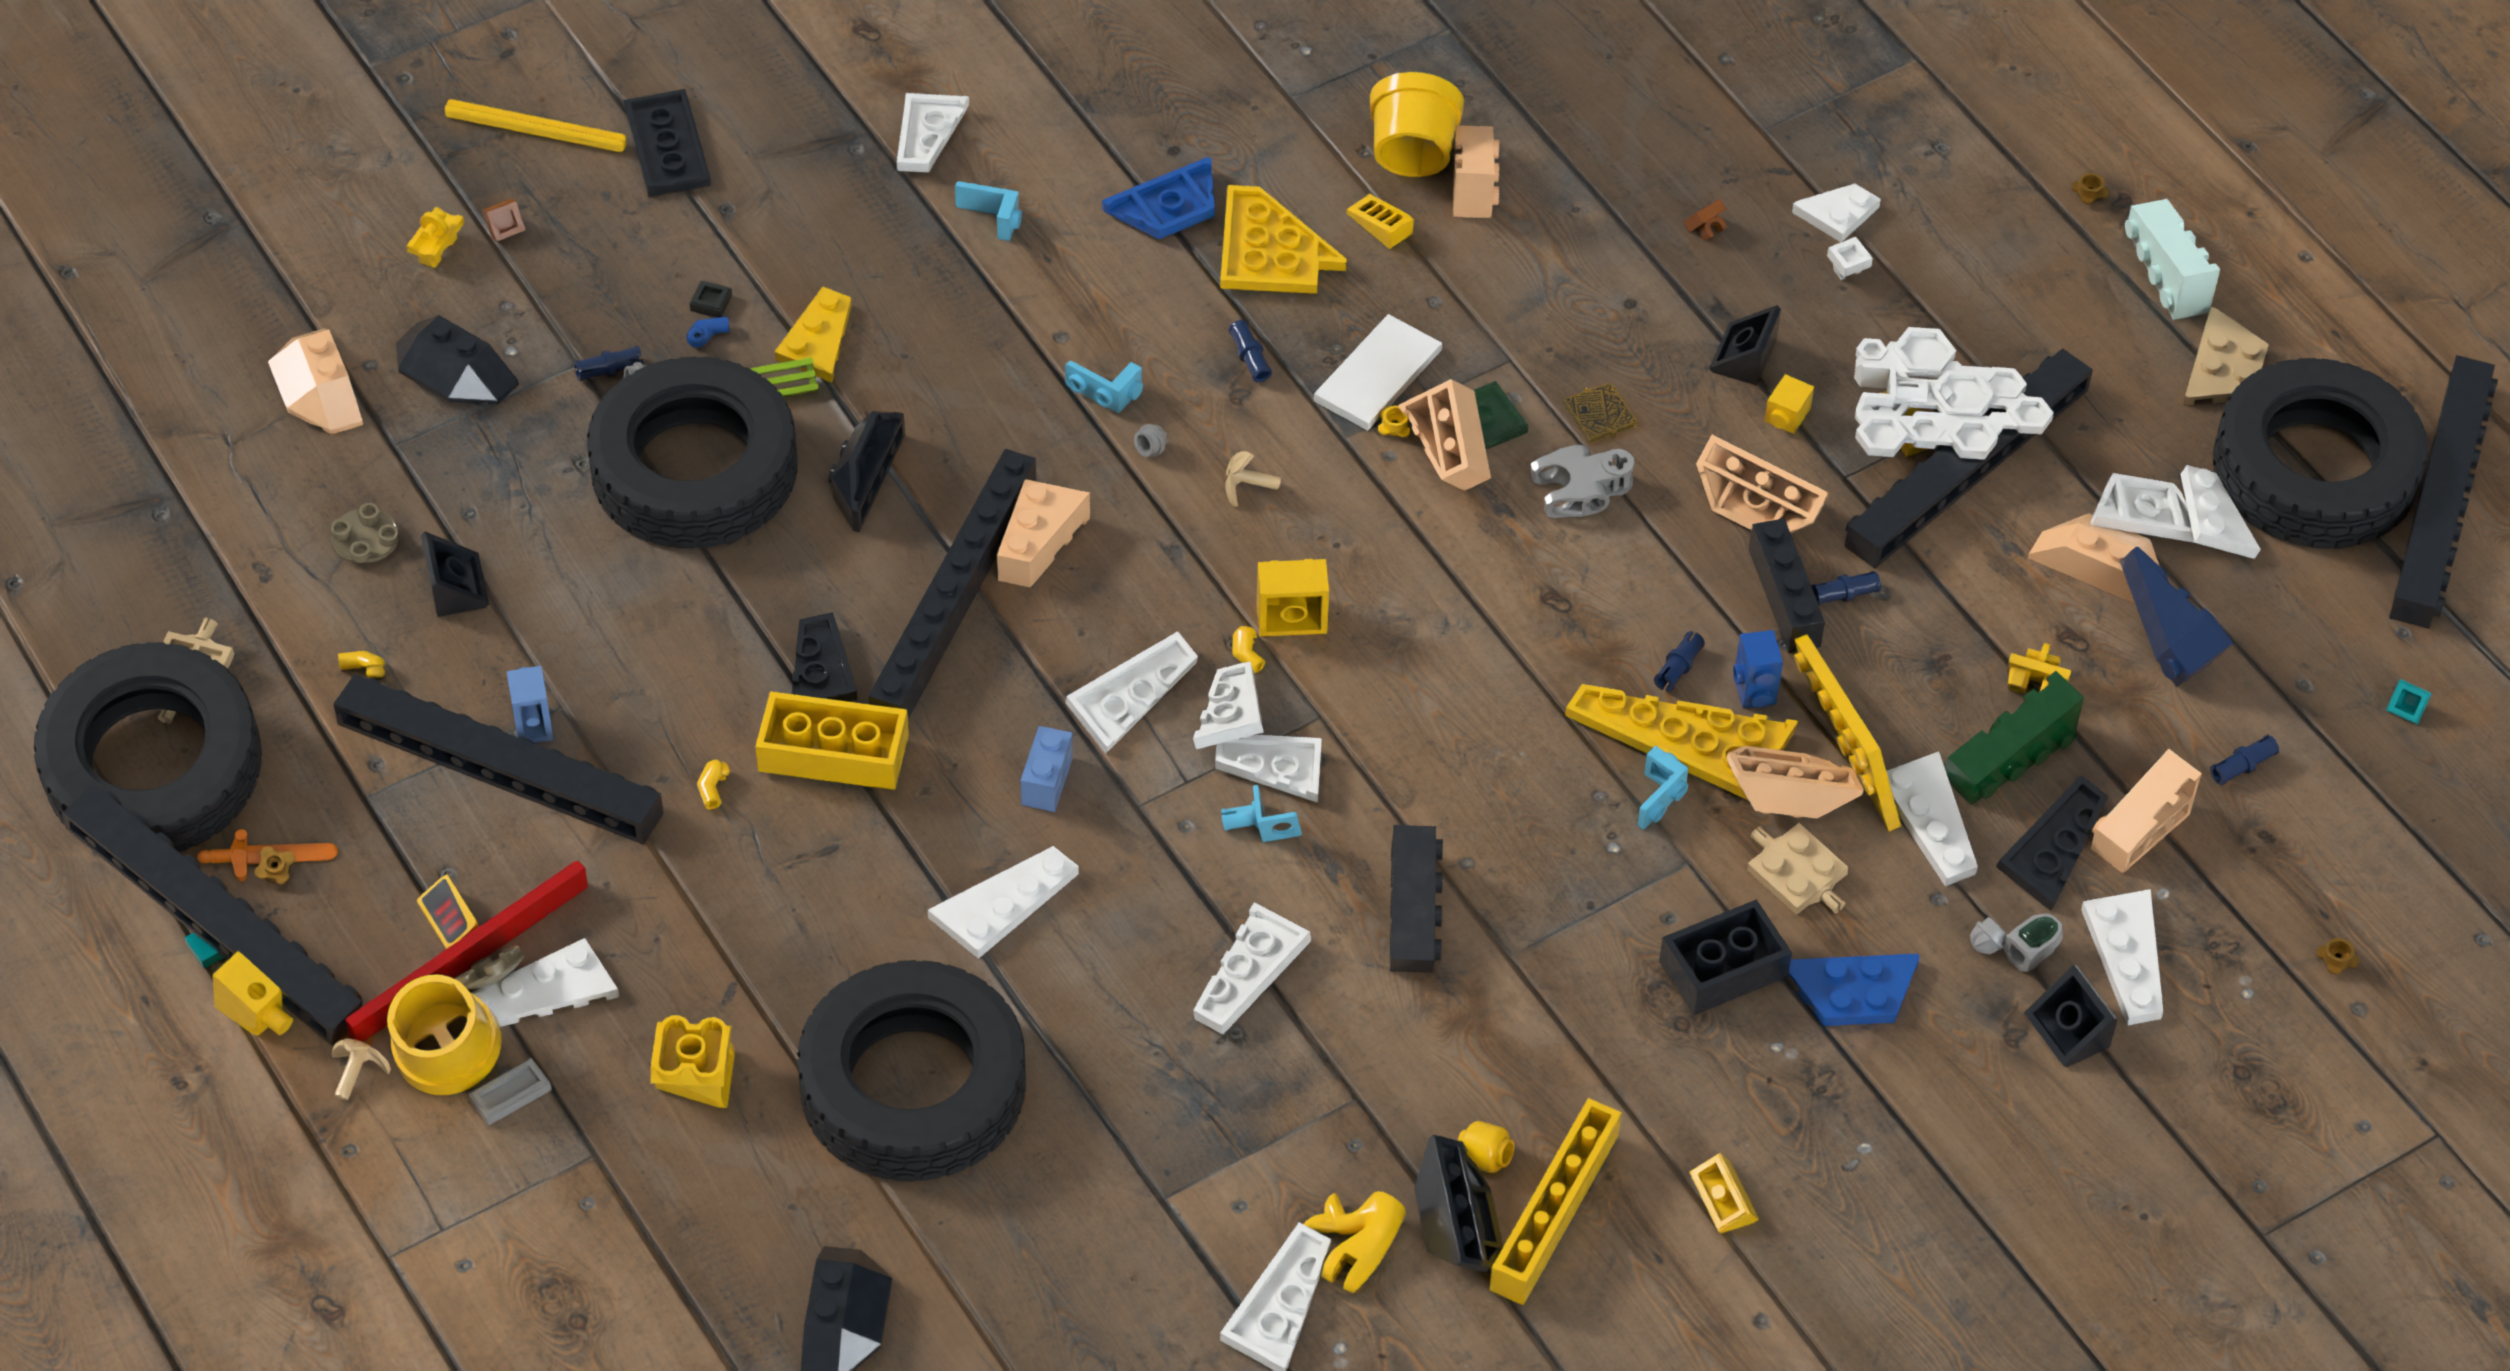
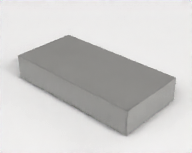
(510, 1091)

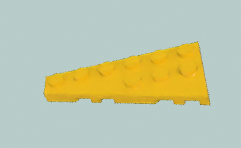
(1690, 731)
(1852, 733)

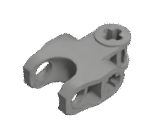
(1585, 478)

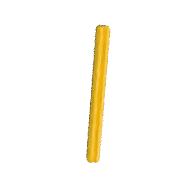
(535, 125)

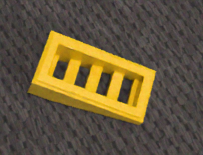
(1388, 235)

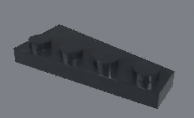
(2051, 847)

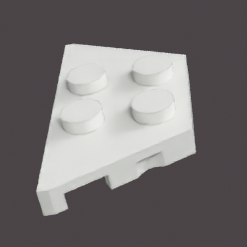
(2143, 508)

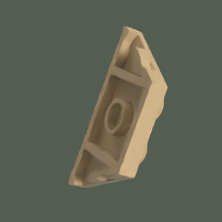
(2224, 359)

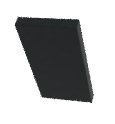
(667, 143)

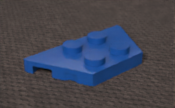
(1168, 201)
(1854, 987)

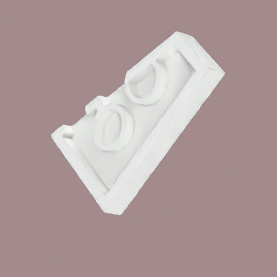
(927, 128)
(2214, 515)
(1232, 707)
(1274, 761)

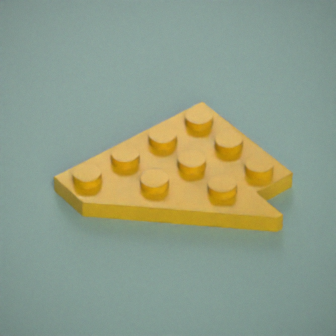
(1270, 246)

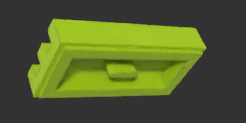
(790, 365)

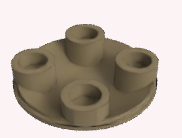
(364, 534)
(487, 972)

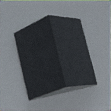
(1747, 346)
(454, 576)
(2073, 1018)

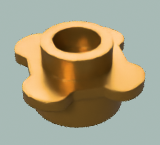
(2090, 188)
(276, 875)
(2341, 948)

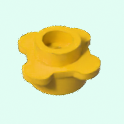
(1394, 422)

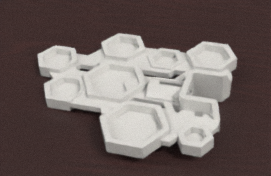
(1959, 395)

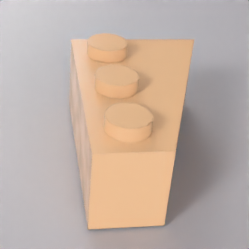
(1475, 171)
(1451, 432)
(1038, 529)
(2147, 812)

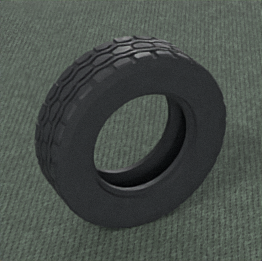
(2333, 397)
(698, 510)
(151, 679)
(922, 1140)

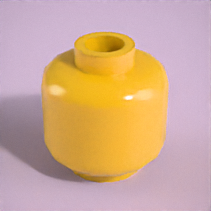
(1488, 1145)

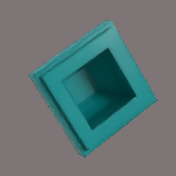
(2409, 701)

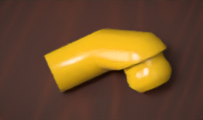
(1243, 646)
(363, 659)
(708, 780)

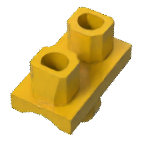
(436, 233)
(2034, 667)

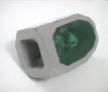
(2033, 941)

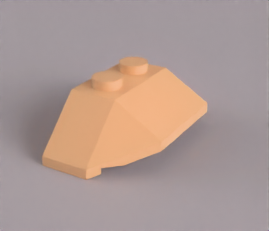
(316, 382)
(1755, 490)
(2090, 553)
(1792, 782)

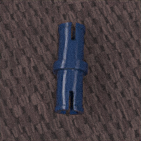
(1250, 350)
(607, 363)
(1846, 587)
(1679, 661)
(2244, 759)

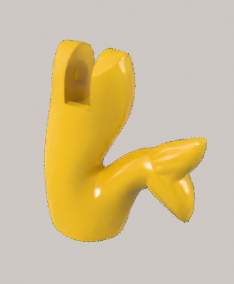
(1374, 1230)

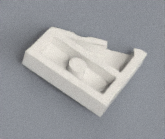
(1838, 210)

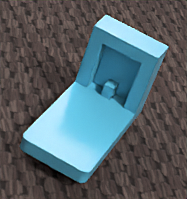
(994, 201)
(1114, 394)
(1671, 776)

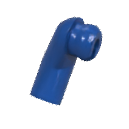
(704, 329)

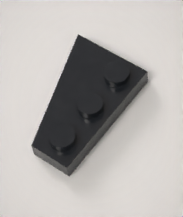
(822, 661)

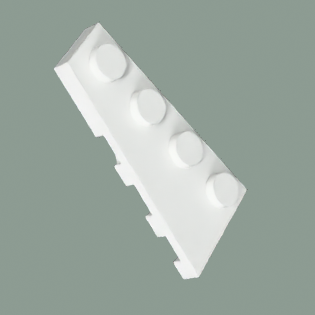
(1126, 693)
(1932, 817)
(999, 904)
(2128, 950)
(1255, 960)
(550, 983)
(1276, 1306)

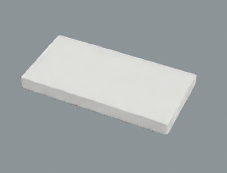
(1377, 372)

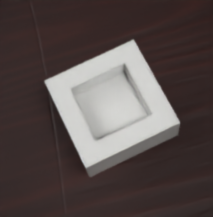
(1849, 257)

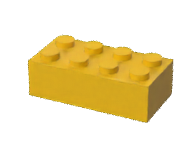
(832, 740)

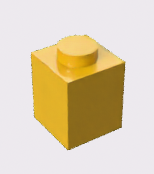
(1789, 404)

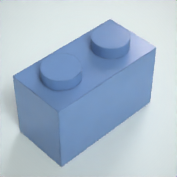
(530, 704)
(1046, 768)

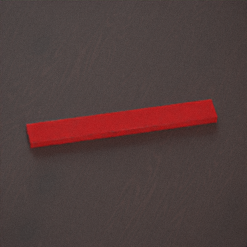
(477, 944)

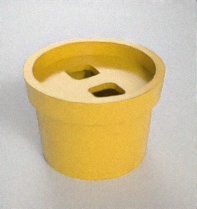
(1414, 122)
(425, 1010)

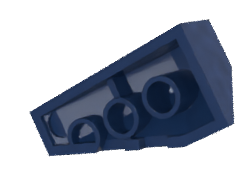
(2179, 633)

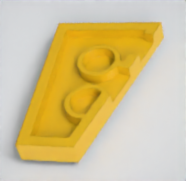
(818, 333)

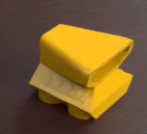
(694, 1059)

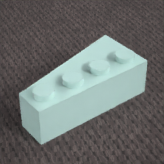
(2172, 259)

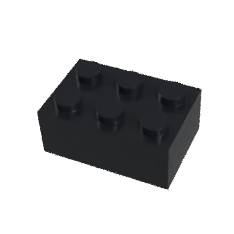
(1725, 957)

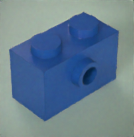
(1758, 669)

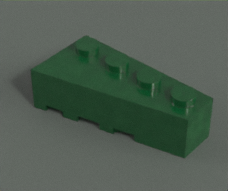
(2016, 740)

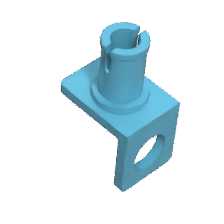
(1255, 815)

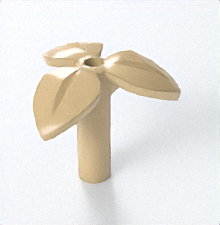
(1236, 473)
(359, 1053)

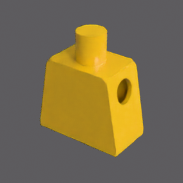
(249, 997)

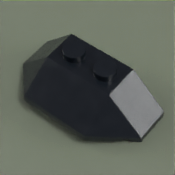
(453, 363)
(865, 464)
(1456, 1207)
(844, 1311)

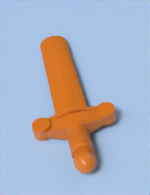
(242, 854)

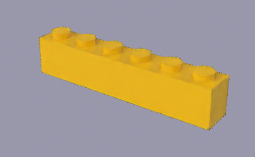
(1555, 1201)

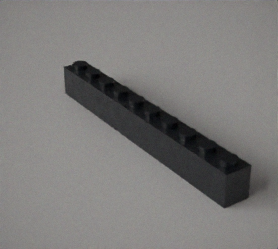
(1947, 477)
(2443, 491)
(953, 586)
(499, 758)
(210, 910)

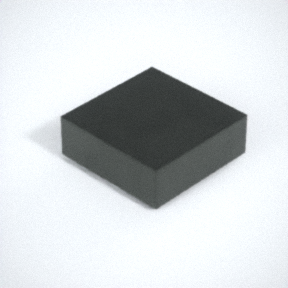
(710, 299)

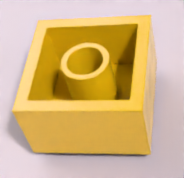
(1292, 597)

